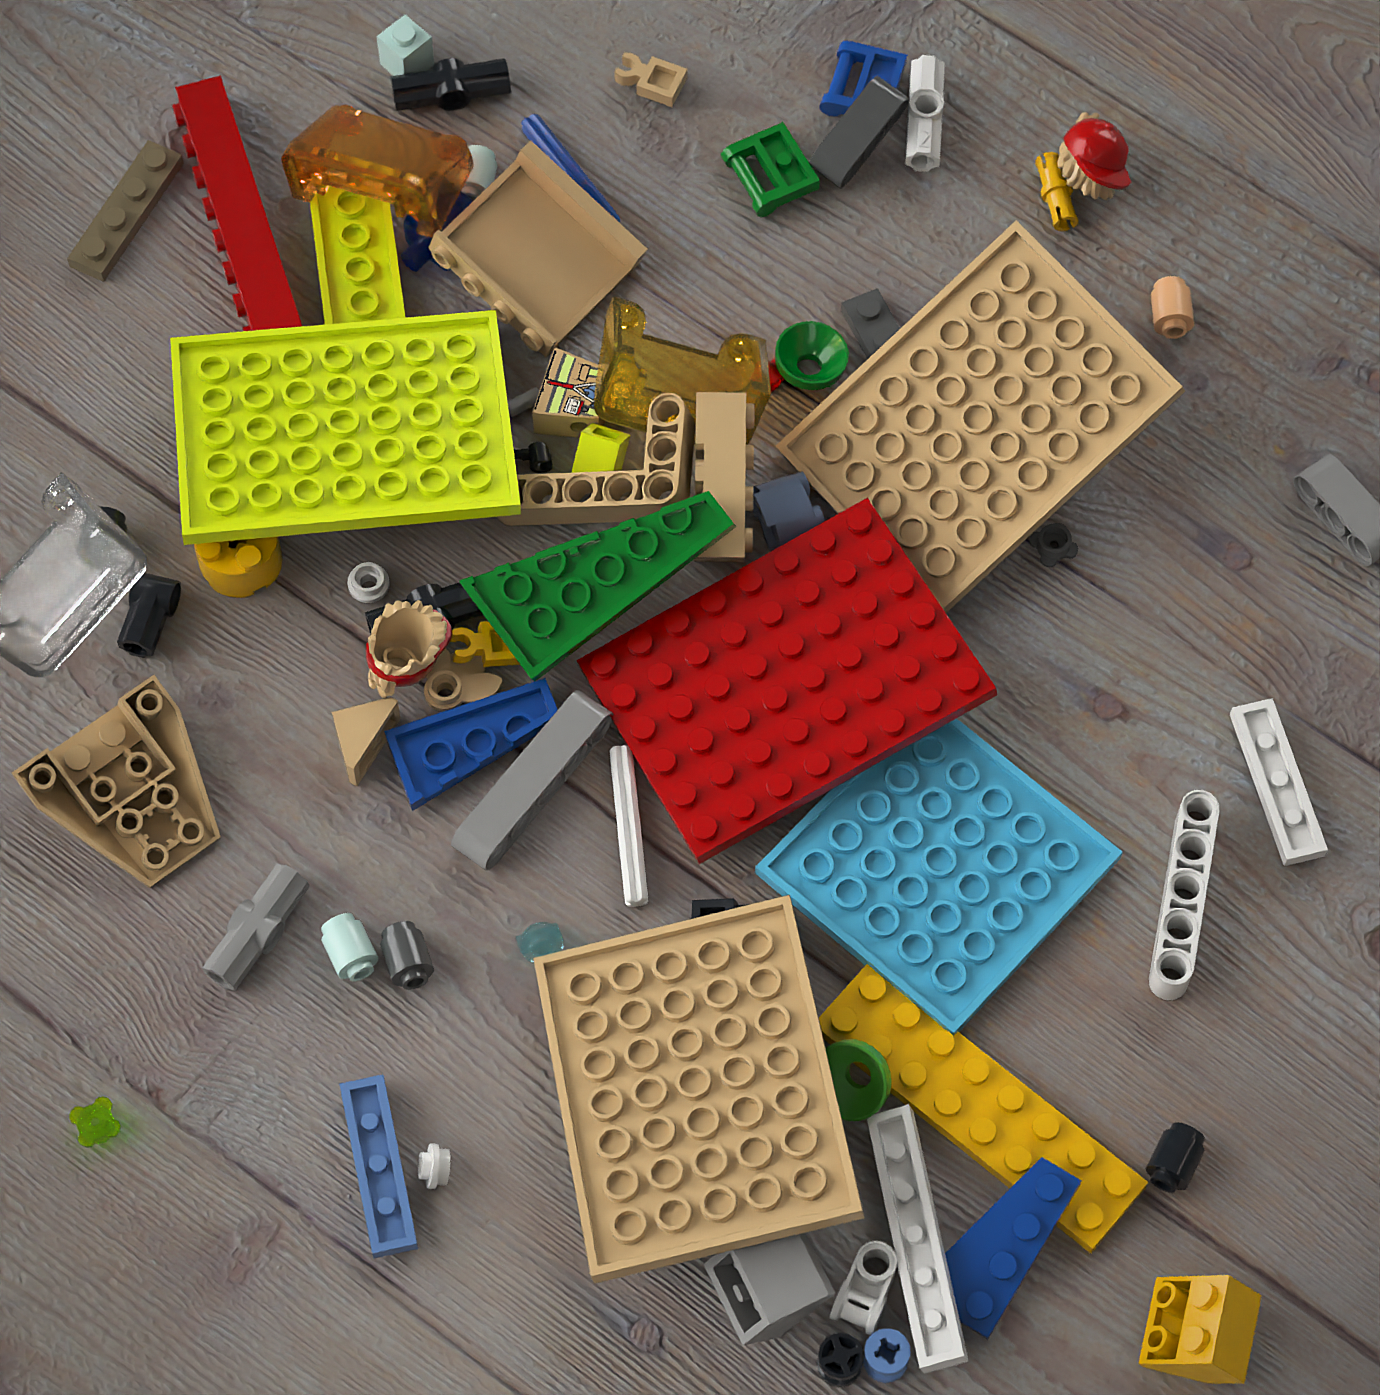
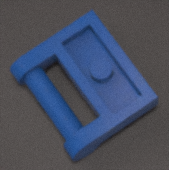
(877, 61)

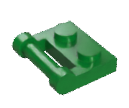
(781, 162)

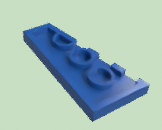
(462, 740)
(1004, 1243)

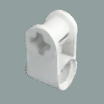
(863, 1294)

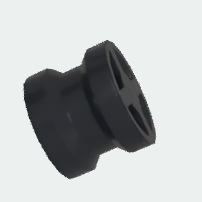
(838, 1350)

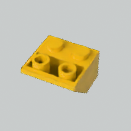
(1201, 1328)

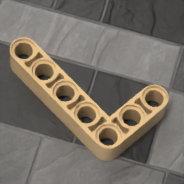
(609, 486)

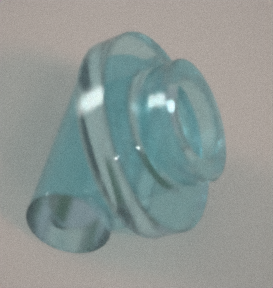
(540, 940)

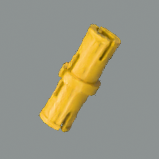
(1056, 192)

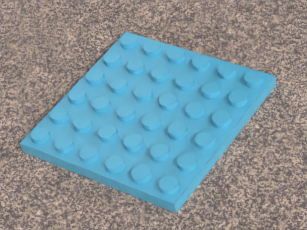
(940, 869)

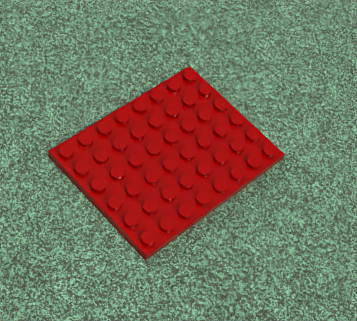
(785, 679)

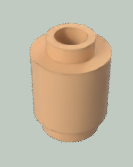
(1172, 307)

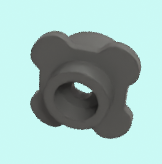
(1057, 534)

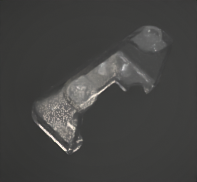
(65, 581)

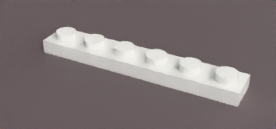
(917, 1240)

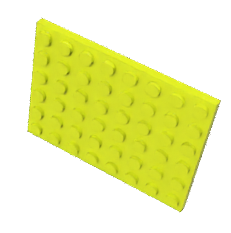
(342, 427)

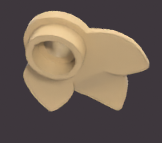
(465, 680)

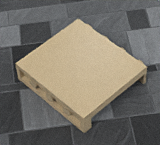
(538, 250)

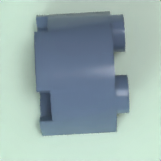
(785, 509)

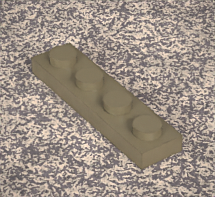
(125, 210)

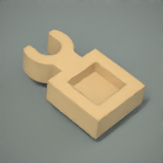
(656, 81)

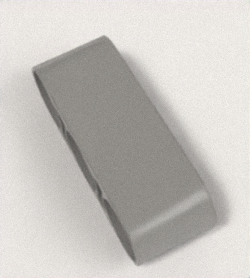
(1342, 506)

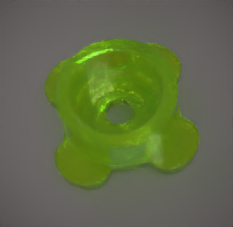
(100, 1133)

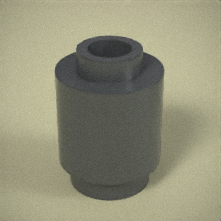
(406, 955)

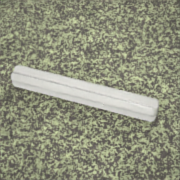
(628, 826)

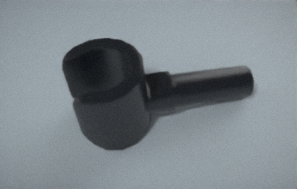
(538, 457)

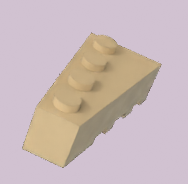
(722, 467)

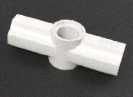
(923, 129)

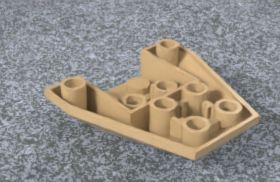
(128, 786)

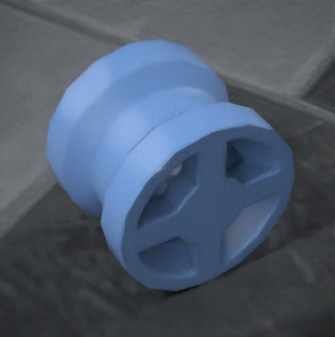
(888, 1365)

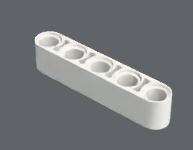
(1178, 912)

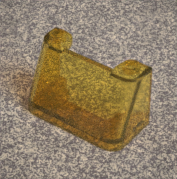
(641, 367)

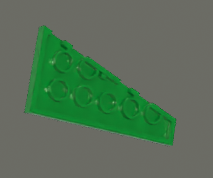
(578, 588)

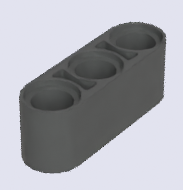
(859, 131)

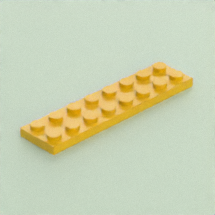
(981, 1104)

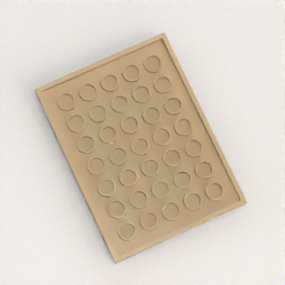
(983, 414)
(695, 1090)

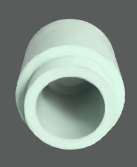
(482, 172)
(349, 947)

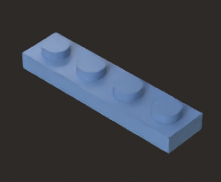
(378, 1166)

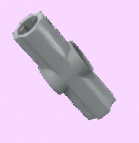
(255, 927)

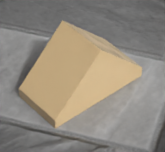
(362, 733)

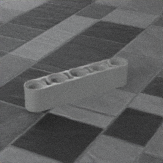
(532, 780)

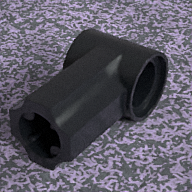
(150, 604)

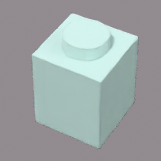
(405, 48)

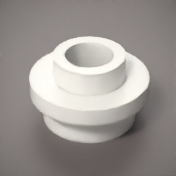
(368, 572)
(434, 1166)

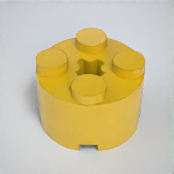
(240, 565)

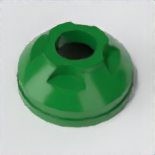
(816, 343)

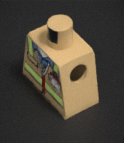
(566, 396)

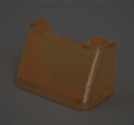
(380, 160)

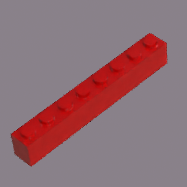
(235, 206)

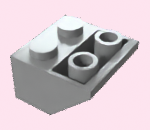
(769, 1286)

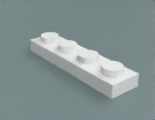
(1278, 782)

